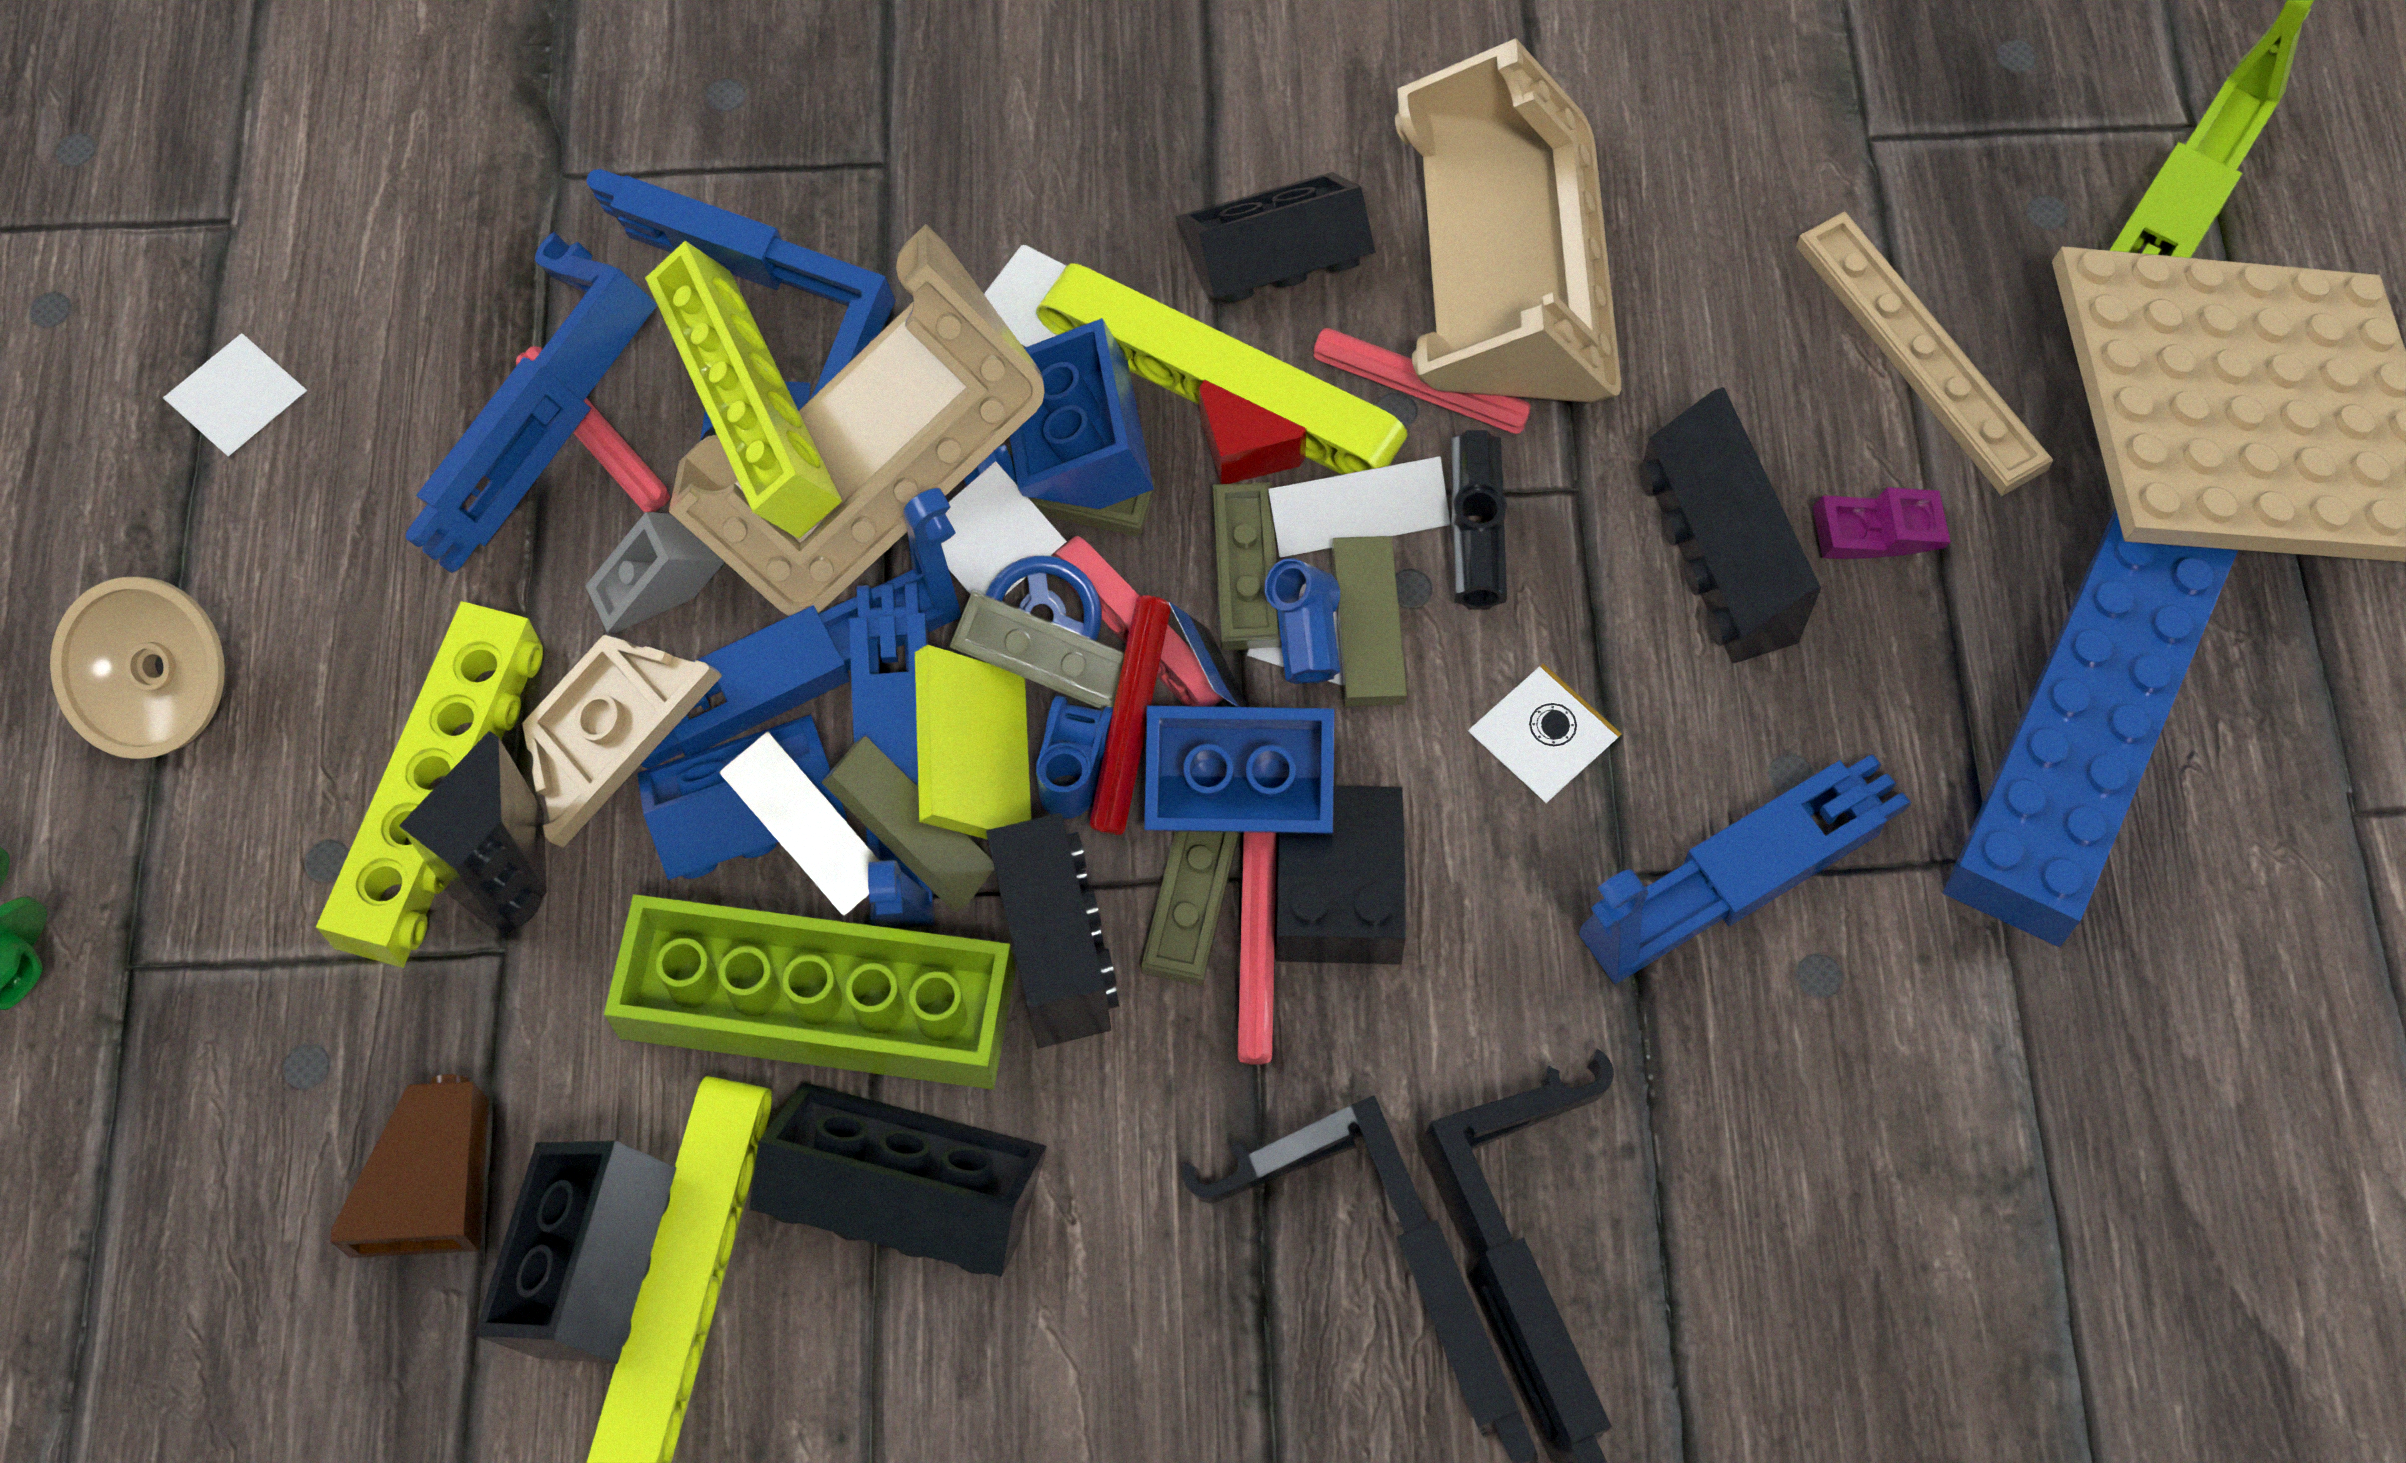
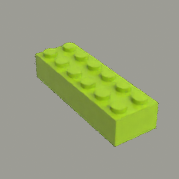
(812, 991)

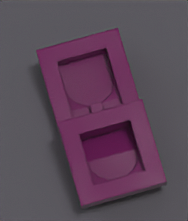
(1891, 525)

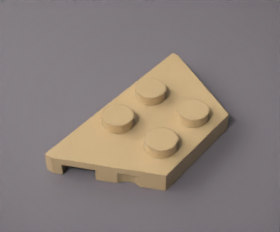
(605, 725)

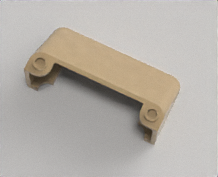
(1511, 233)
(890, 425)

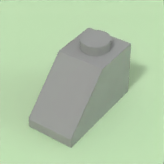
(651, 572)

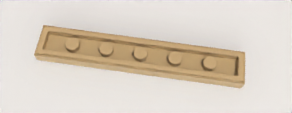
(1924, 354)

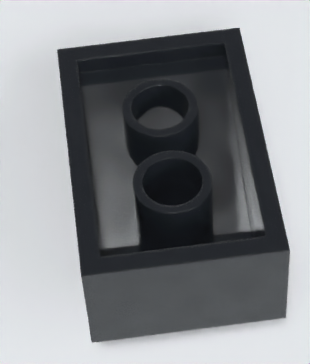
(1346, 888)

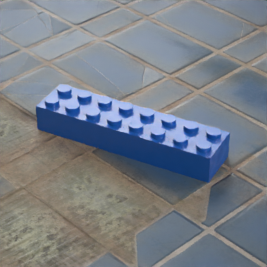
(2087, 733)

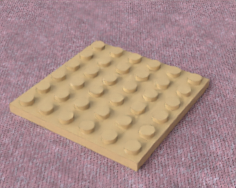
(2243, 401)

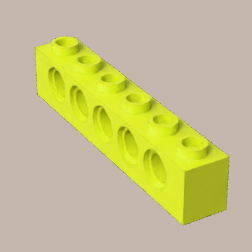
(743, 391)
(378, 859)

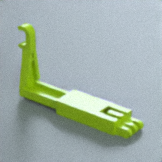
(2204, 171)

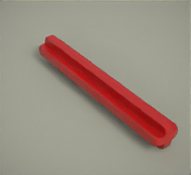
(1130, 715)

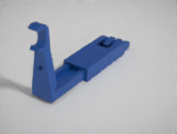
(752, 253)
(531, 409)
(810, 649)
(887, 715)
(1739, 867)

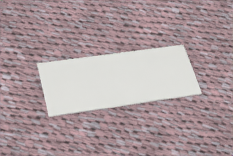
(1359, 505)

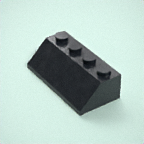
(1729, 530)
(897, 1178)

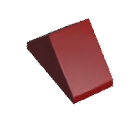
(1246, 437)

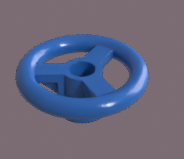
(1036, 569)

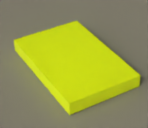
(970, 743)

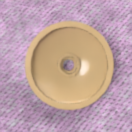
(108, 671)

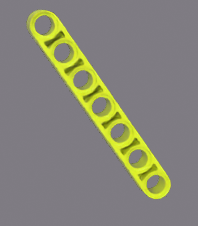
(1183, 352)
(684, 1276)

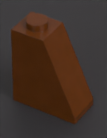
(422, 1177)

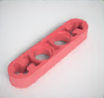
(1178, 663)

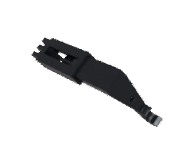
(1422, 1245)
(1505, 1272)

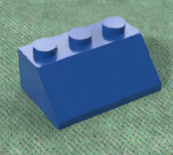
(1087, 432)
(1239, 769)
(702, 819)

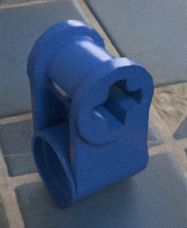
(1074, 748)

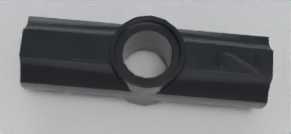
(1478, 547)

